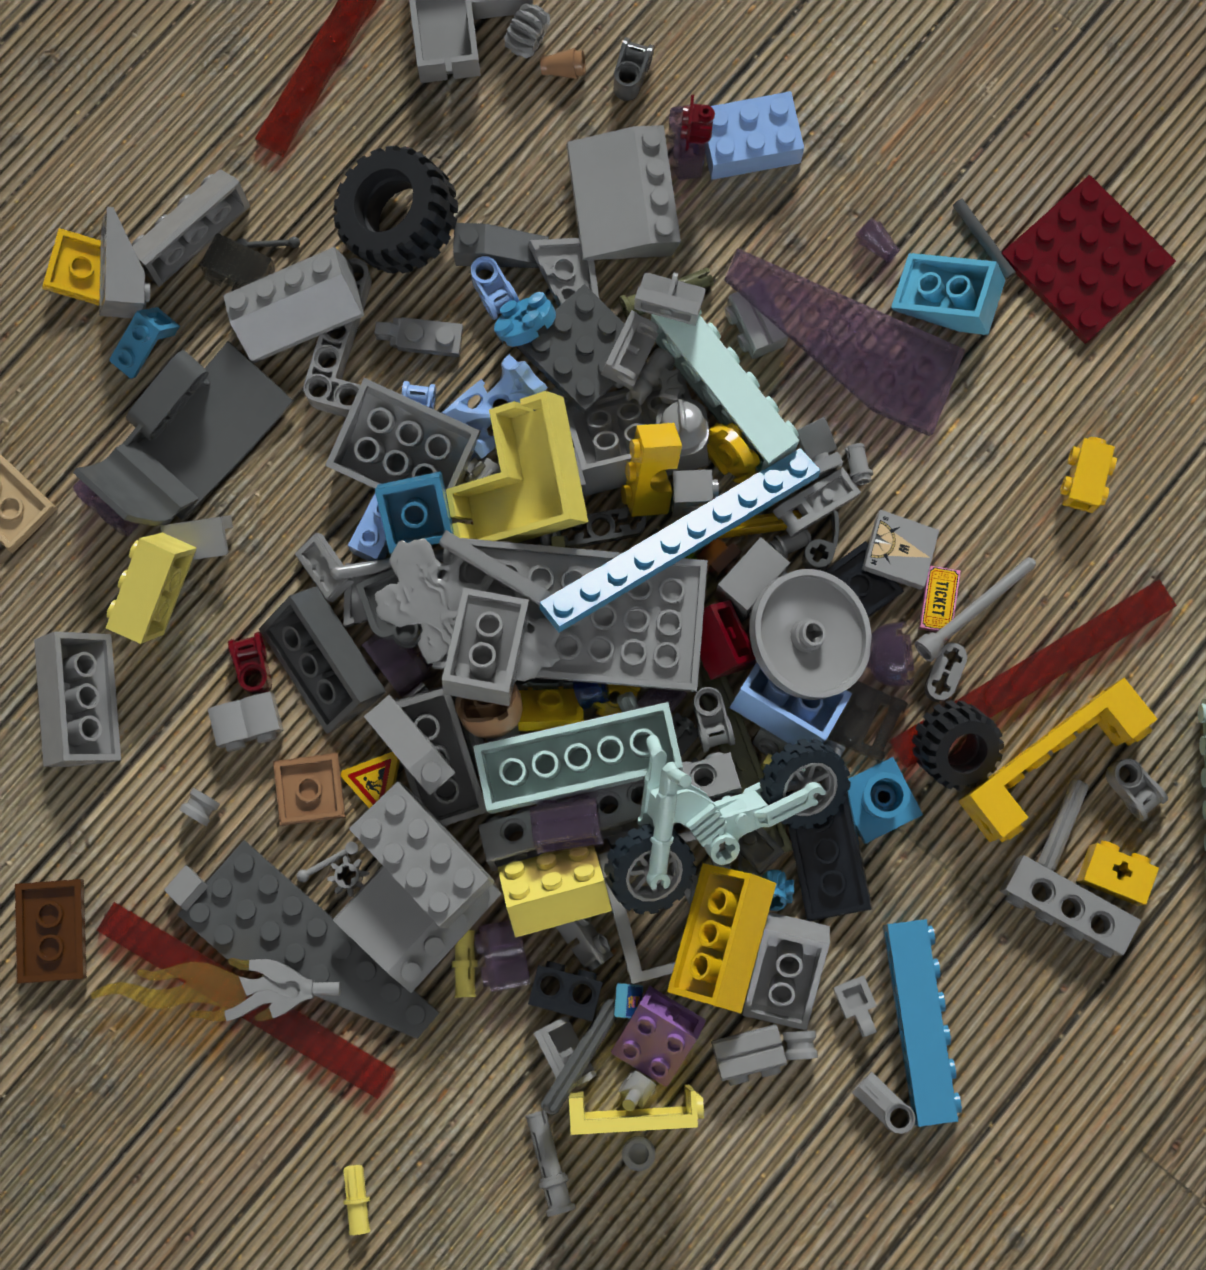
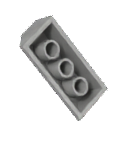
(190, 226)
(294, 304)
(77, 699)

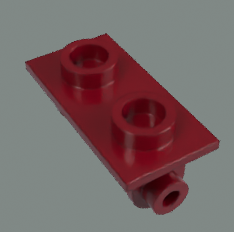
(697, 123)

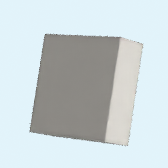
(186, 887)

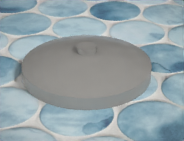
(810, 634)

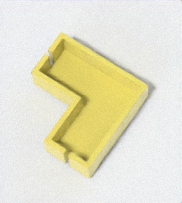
(537, 480)

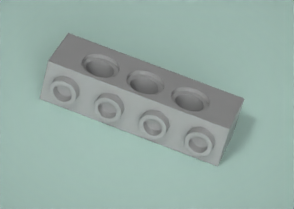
(1118, 924)

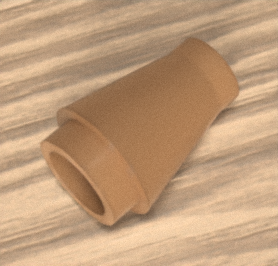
(564, 64)

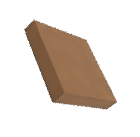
(309, 789)

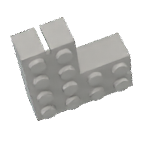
(447, 34)

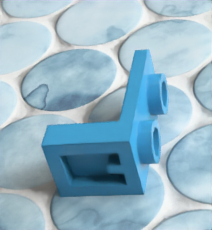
(140, 338)

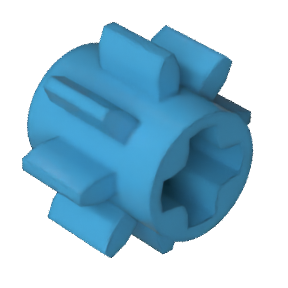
(783, 891)

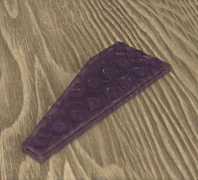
(873, 355)

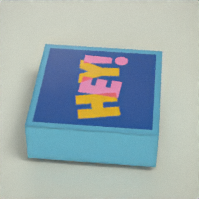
(627, 999)

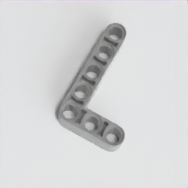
(340, 350)

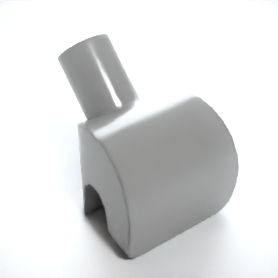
(636, 1090)

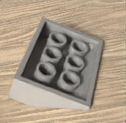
(624, 194)
(605, 434)
(400, 439)
(399, 932)

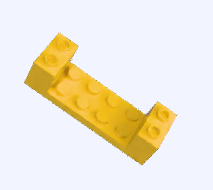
(1116, 711)

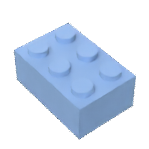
(754, 136)
(785, 714)

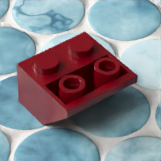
(724, 642)

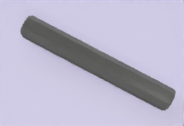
(580, 1058)

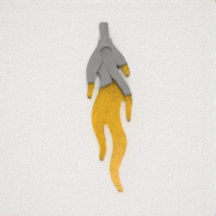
(221, 988)

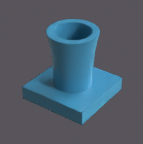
(879, 818)

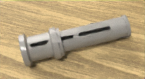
(553, 1179)

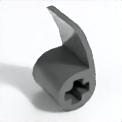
(825, 547)

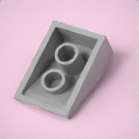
(121, 273)
(485, 647)
(787, 971)

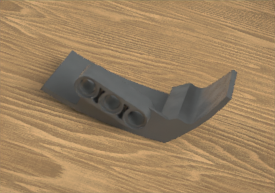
(186, 436)

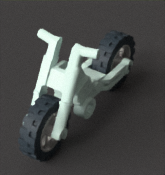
(673, 799)

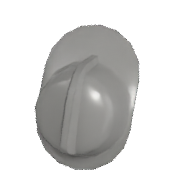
(690, 423)

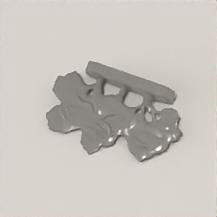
(435, 602)

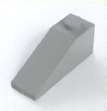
(410, 744)

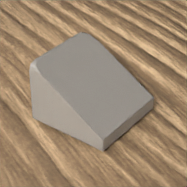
(816, 438)

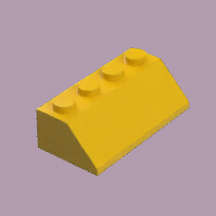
(722, 937)

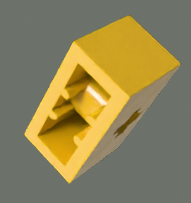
(1137, 870)

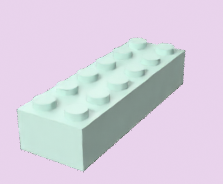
(726, 387)
(573, 758)

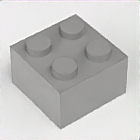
(750, 577)

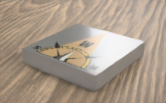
(900, 549)

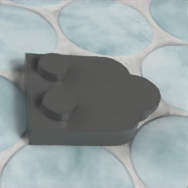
(406, 636)

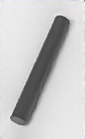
(983, 238)

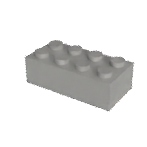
(437, 719)
(421, 855)

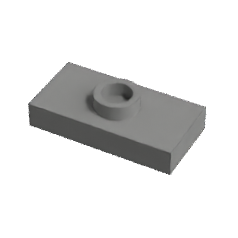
(319, 561)

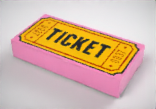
(939, 598)

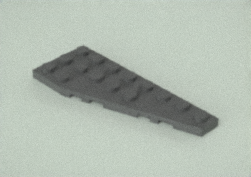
(262, 914)

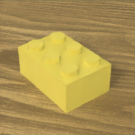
(150, 587)
(553, 889)

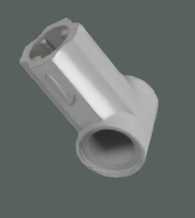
(882, 1102)

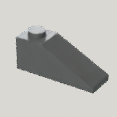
(502, 244)

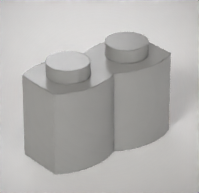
(245, 720)

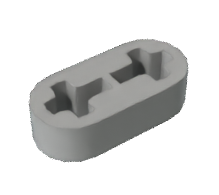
(953, 675)

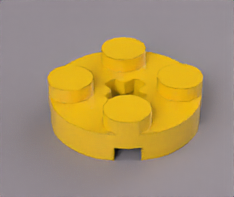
(730, 452)

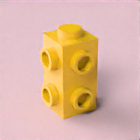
(1091, 465)

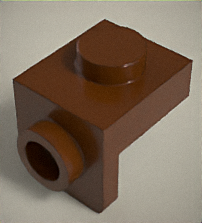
(720, 557)

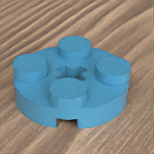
(523, 319)

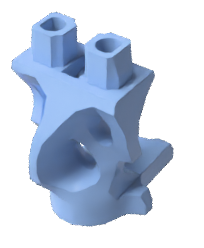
(514, 384)

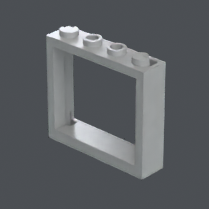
(625, 933)

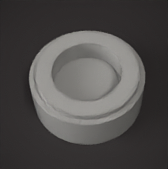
(638, 1153)

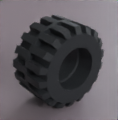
(974, 759)

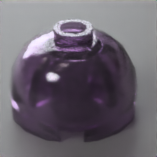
(891, 655)

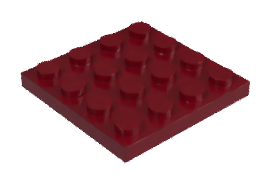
(1087, 259)

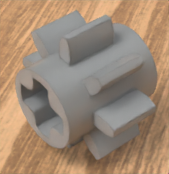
(481, 469)
(341, 870)

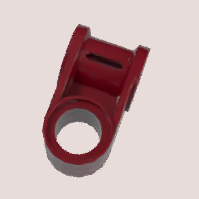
(250, 658)

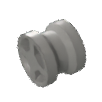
(199, 806)
(800, 1045)

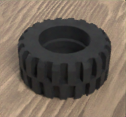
(368, 191)

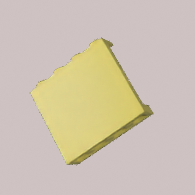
(636, 1120)

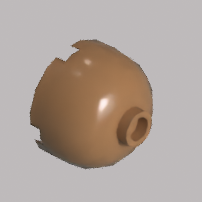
(490, 719)

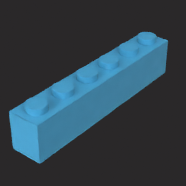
(921, 1023)

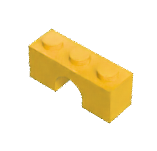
(647, 484)

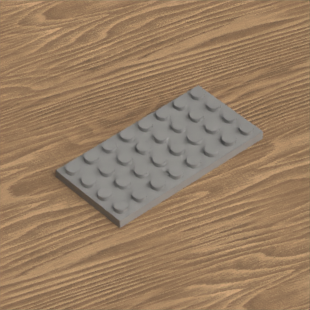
(636, 640)

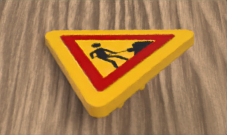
(372, 778)

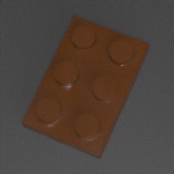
(50, 931)

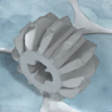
(527, 30)

